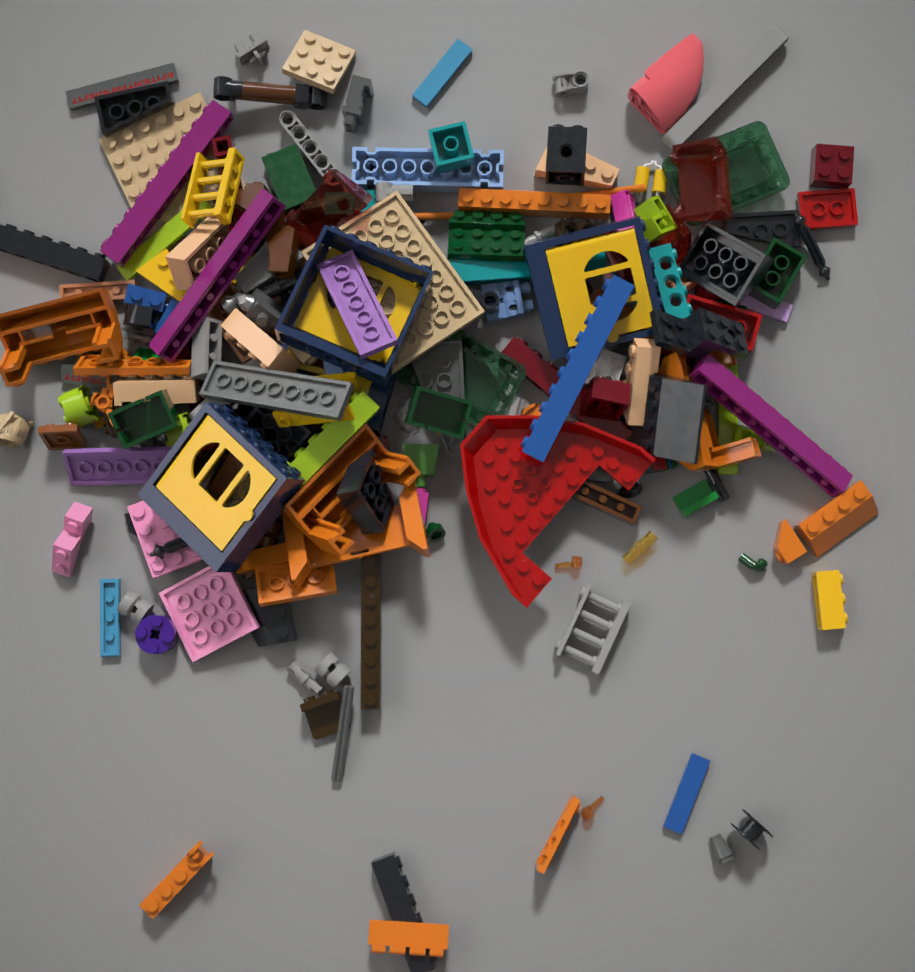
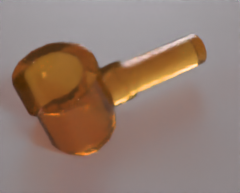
(576, 561)
(587, 812)

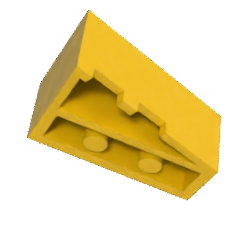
(159, 274)

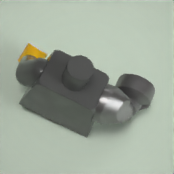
(258, 308)

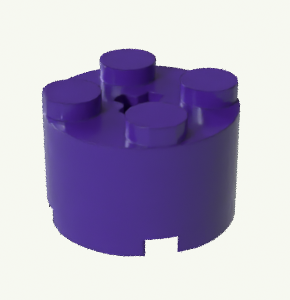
(146, 630)

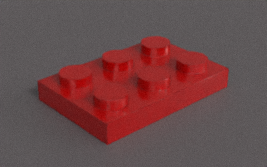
(828, 208)

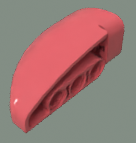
(670, 84)

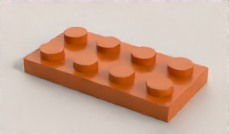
(276, 586)

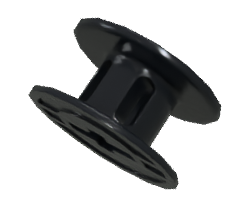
(752, 830)

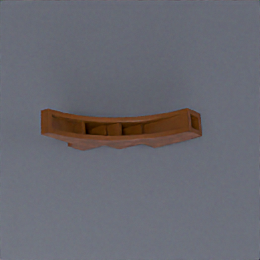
(281, 239)

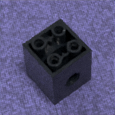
(566, 155)

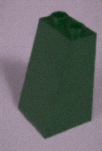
(289, 177)

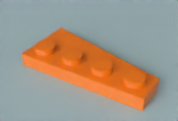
(555, 839)

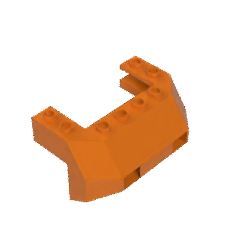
(58, 331)
(711, 454)
(317, 507)

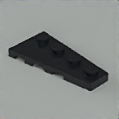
(764, 226)

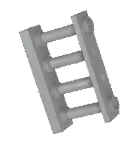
(611, 627)

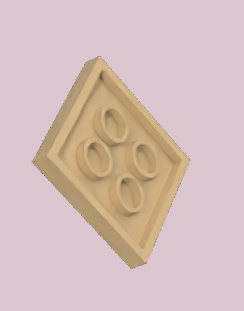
(318, 61)

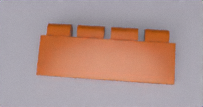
(408, 934)

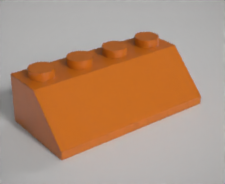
(837, 518)

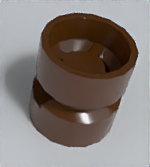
(269, 540)

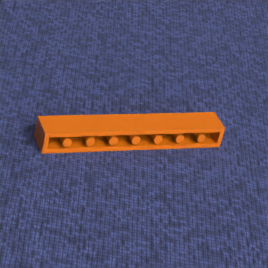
(536, 203)

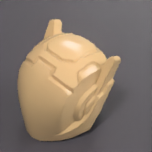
(13, 429)

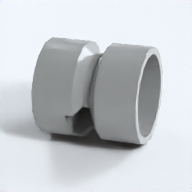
(131, 602)
(337, 675)

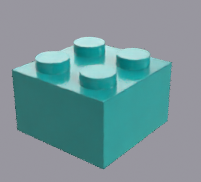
(451, 147)

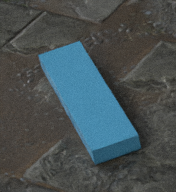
(442, 73)
(110, 618)

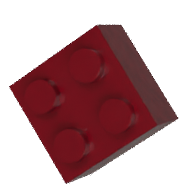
(831, 166)
(605, 398)

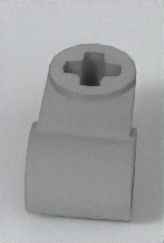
(569, 83)

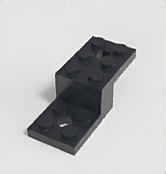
(699, 334)

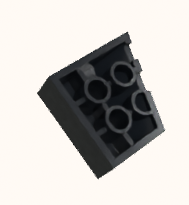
(283, 439)
(366, 495)
(274, 621)

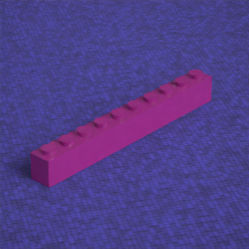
(166, 184)
(217, 275)
(771, 426)

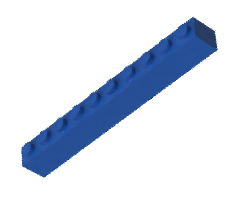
(577, 369)

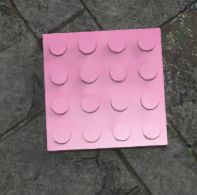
(153, 531)
(208, 611)

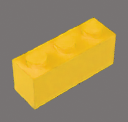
(829, 600)

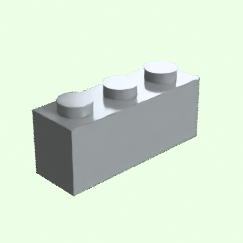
(206, 347)

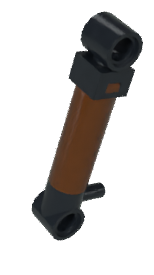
(300, 95)

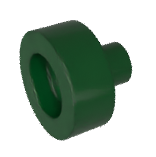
(435, 532)

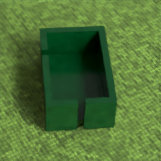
(438, 412)
(145, 419)

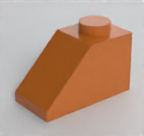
(787, 544)

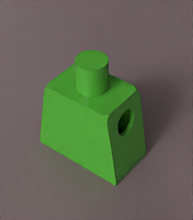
(424, 458)

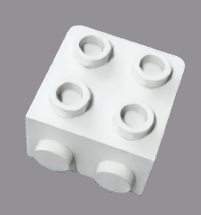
(608, 365)

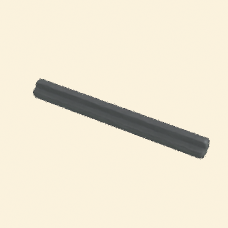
(342, 733)

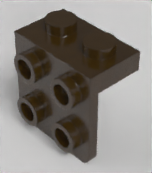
(323, 713)

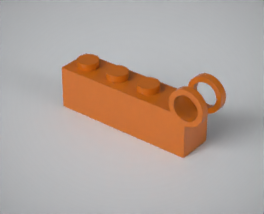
(176, 880)

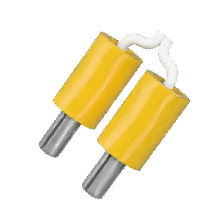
(642, 177)

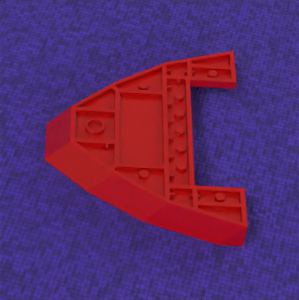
(519, 495)

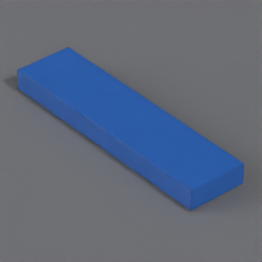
(686, 793)

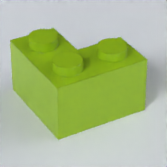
(656, 219)

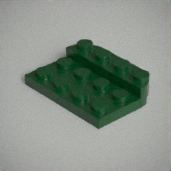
(486, 236)

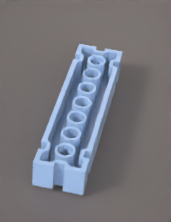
(418, 169)

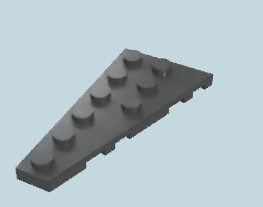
(443, 371)

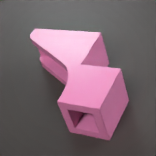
(68, 543)

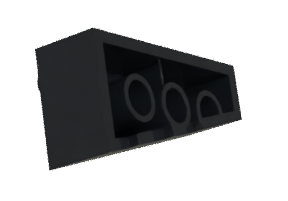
(129, 106)

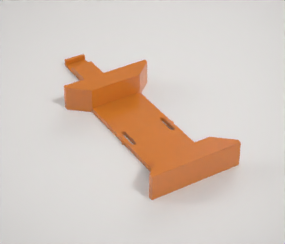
(402, 530)

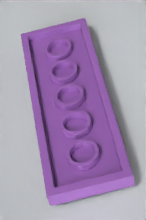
(357, 304)
(113, 465)

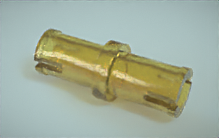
(639, 547)

